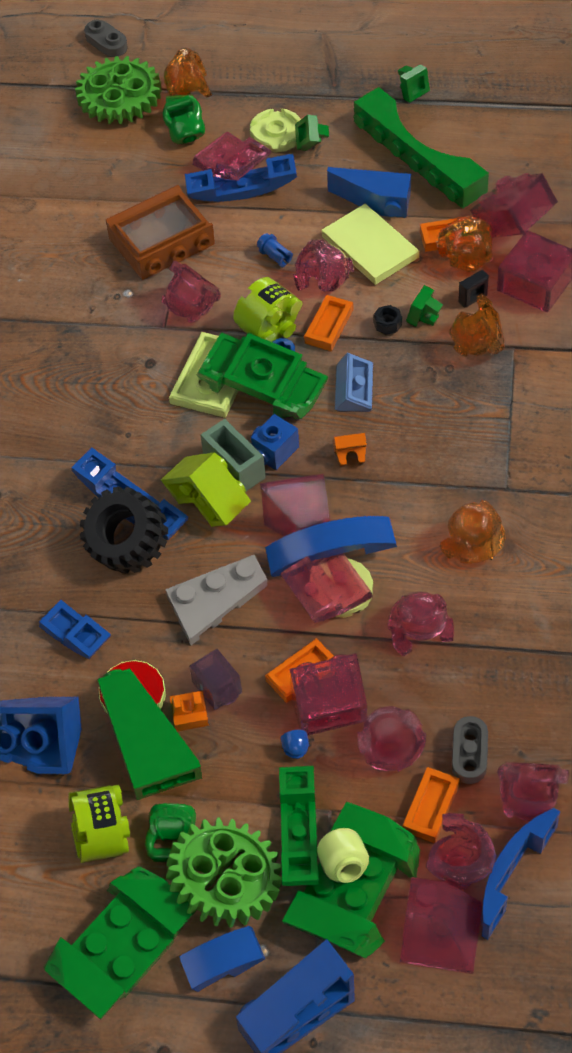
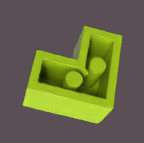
(208, 485)

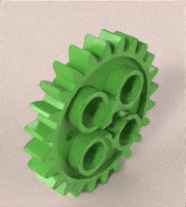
(118, 89)
(199, 852)

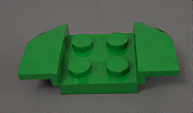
(263, 372)
(345, 910)
(120, 942)

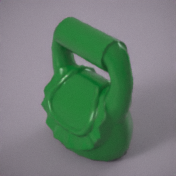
(187, 126)
(167, 823)

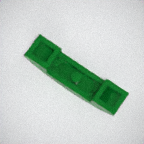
(298, 826)

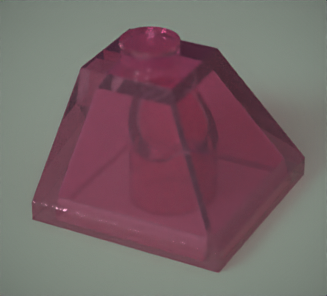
(294, 503)
(440, 926)

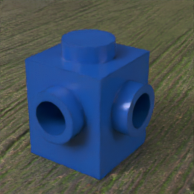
(275, 441)

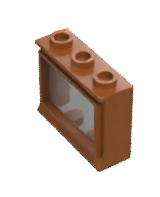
(160, 232)

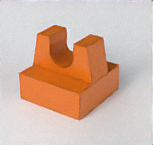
(350, 443)
(189, 711)

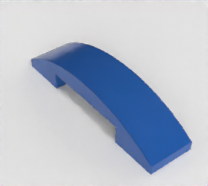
(256, 182)
(100, 475)
(331, 539)
(533, 836)

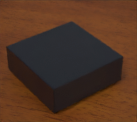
(473, 287)

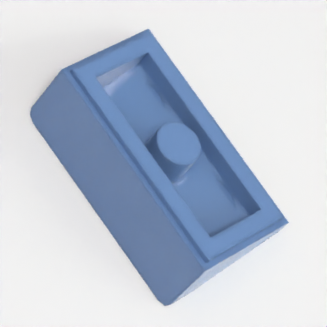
(354, 384)

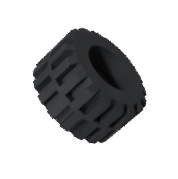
(105, 517)

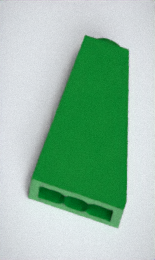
(147, 740)

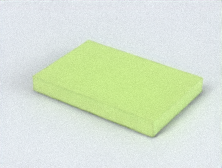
(370, 243)
(195, 393)

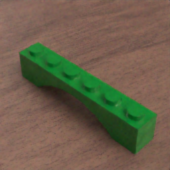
(454, 176)

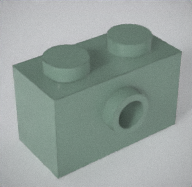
(241, 456)

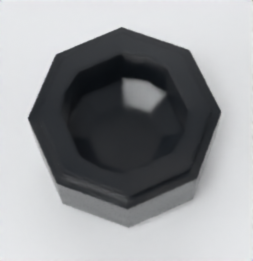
(387, 319)

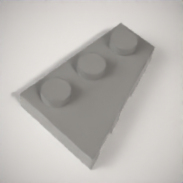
(209, 597)

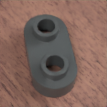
(105, 38)
(470, 752)

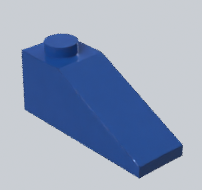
(382, 191)

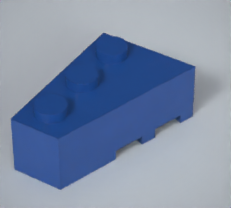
(298, 1002)

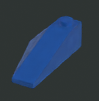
(40, 733)

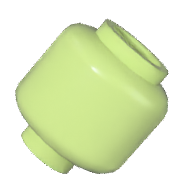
(343, 855)

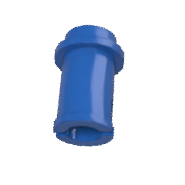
(269, 245)

